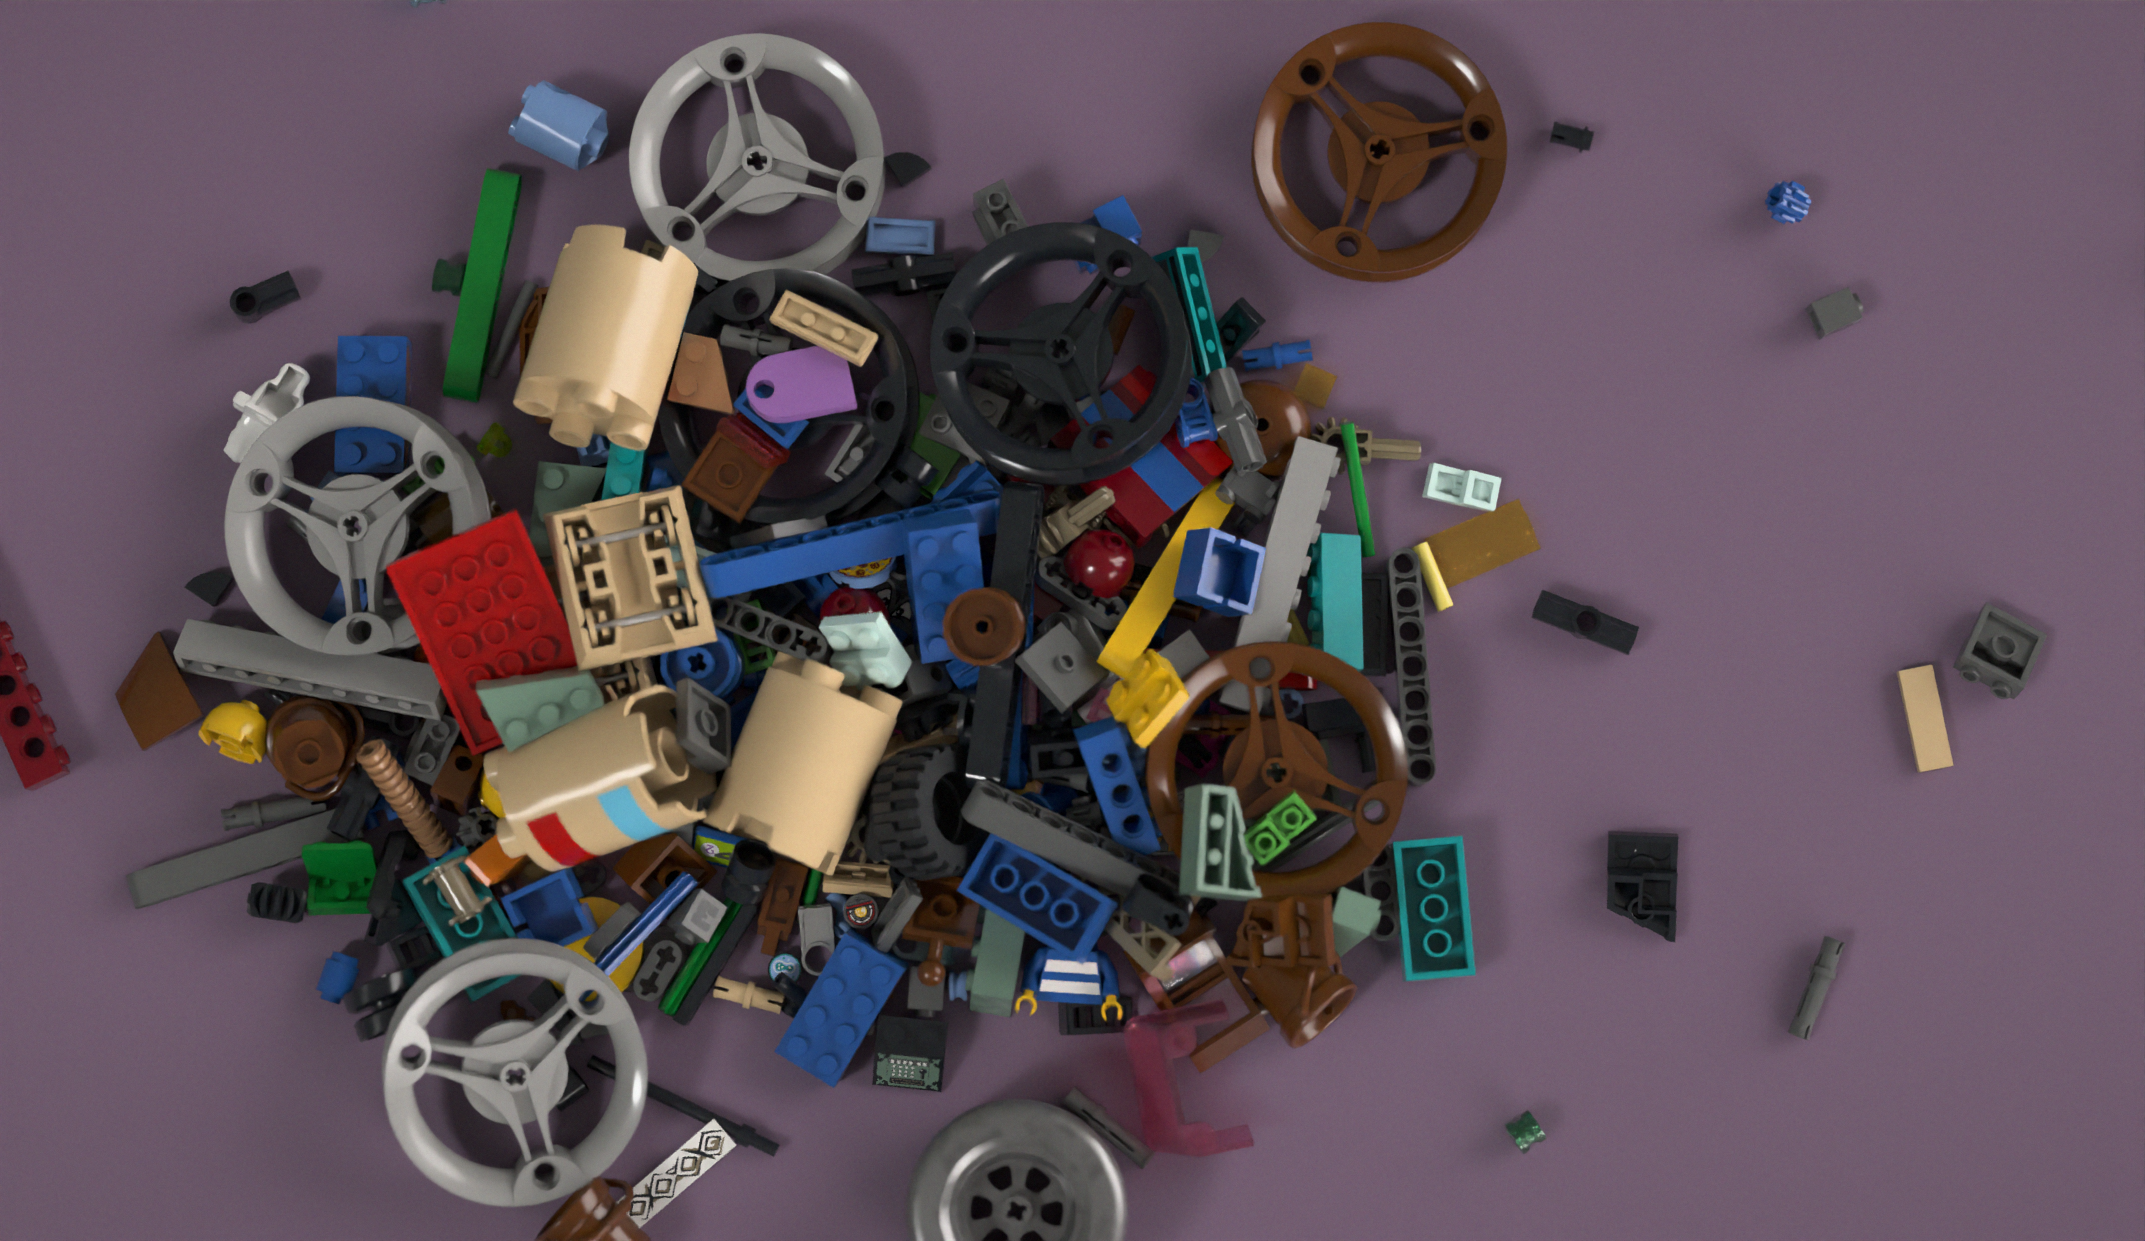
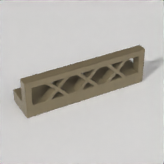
(1139, 943)

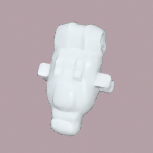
(265, 407)

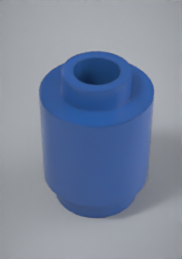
(337, 977)

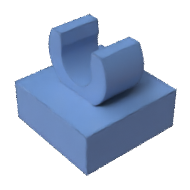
(596, 453)

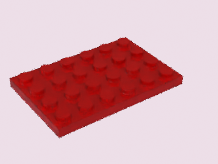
(483, 615)

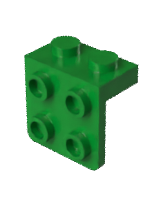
(339, 877)

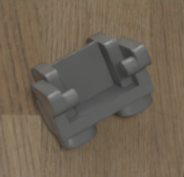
(1249, 491)

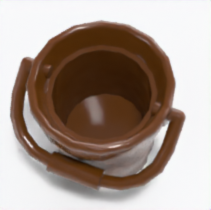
(314, 743)
(1301, 997)
(594, 1215)

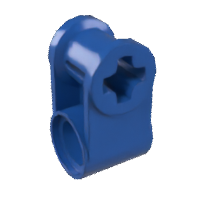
(1195, 418)

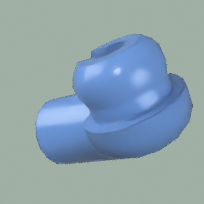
(838, 901)

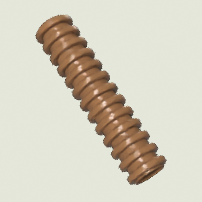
(404, 798)

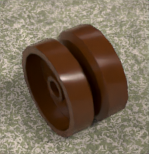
(1004, 620)

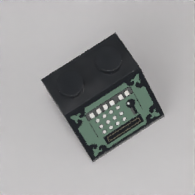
(910, 1053)

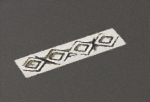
(679, 1171)

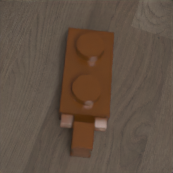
(780, 904)

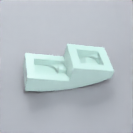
(1461, 487)

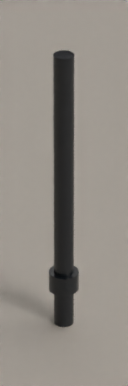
(744, 1135)

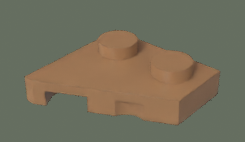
(701, 376)

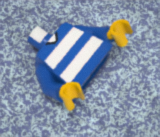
(1062, 979)

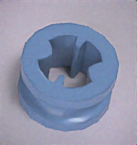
(1296, 697)
(957, 985)

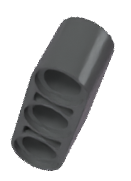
(1388, 907)

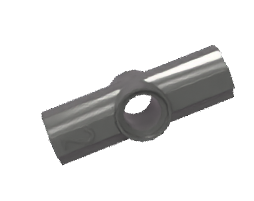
(1235, 420)

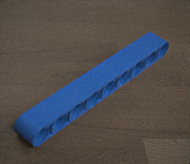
(832, 547)

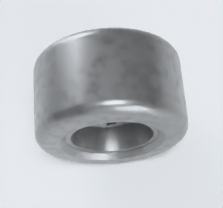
(1023, 1137)

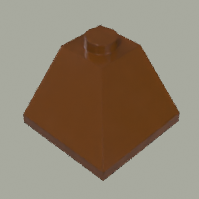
(657, 862)

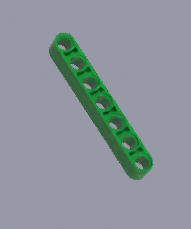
(482, 285)

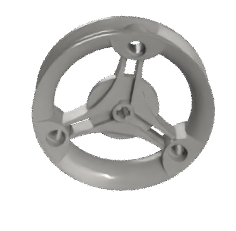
(757, 137)
(333, 516)
(513, 1097)

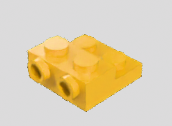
(1147, 697)

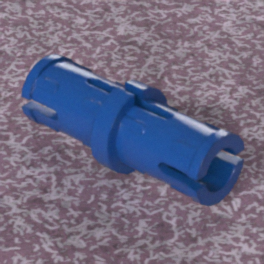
(1277, 355)

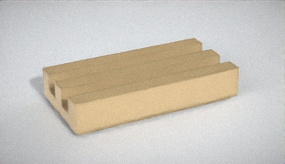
(859, 879)

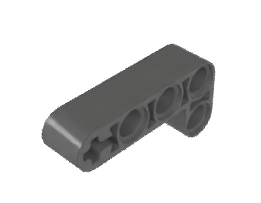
(769, 628)

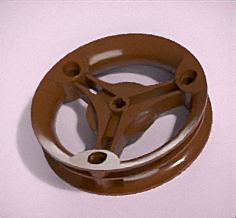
(1382, 126)
(1293, 750)

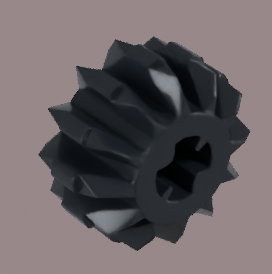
(277, 902)

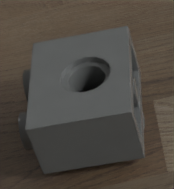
(996, 212)
(431, 747)

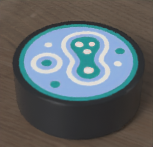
(785, 963)

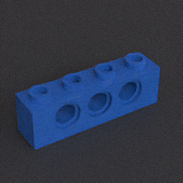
(1095, 743)

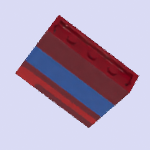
(1159, 481)

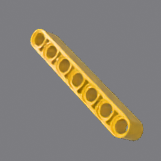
(1157, 592)

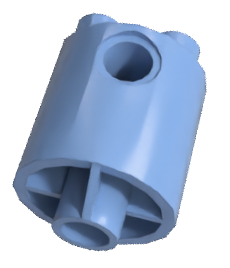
(561, 126)

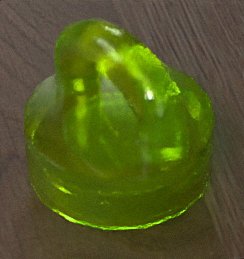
(488, 441)

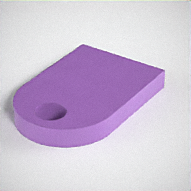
(804, 384)

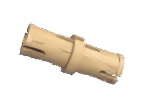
(748, 995)

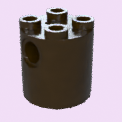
(434, 519)

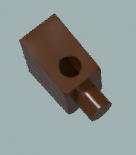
(458, 789)

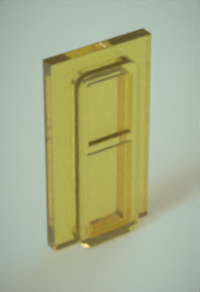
(1483, 543)

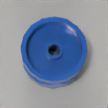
(723, 669)

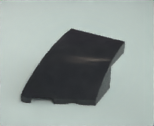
(1644, 879)

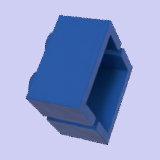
(1219, 576)
(552, 910)

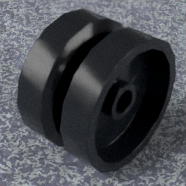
(382, 998)

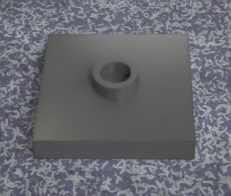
(1061, 667)

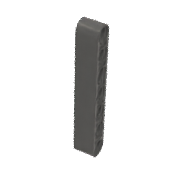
(1415, 650)
(1061, 839)
(229, 860)

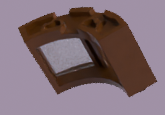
(1203, 977)

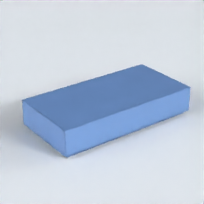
(900, 236)

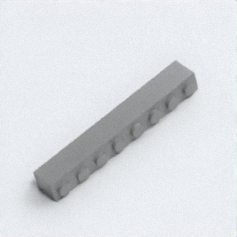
(1285, 559)
(285, 666)

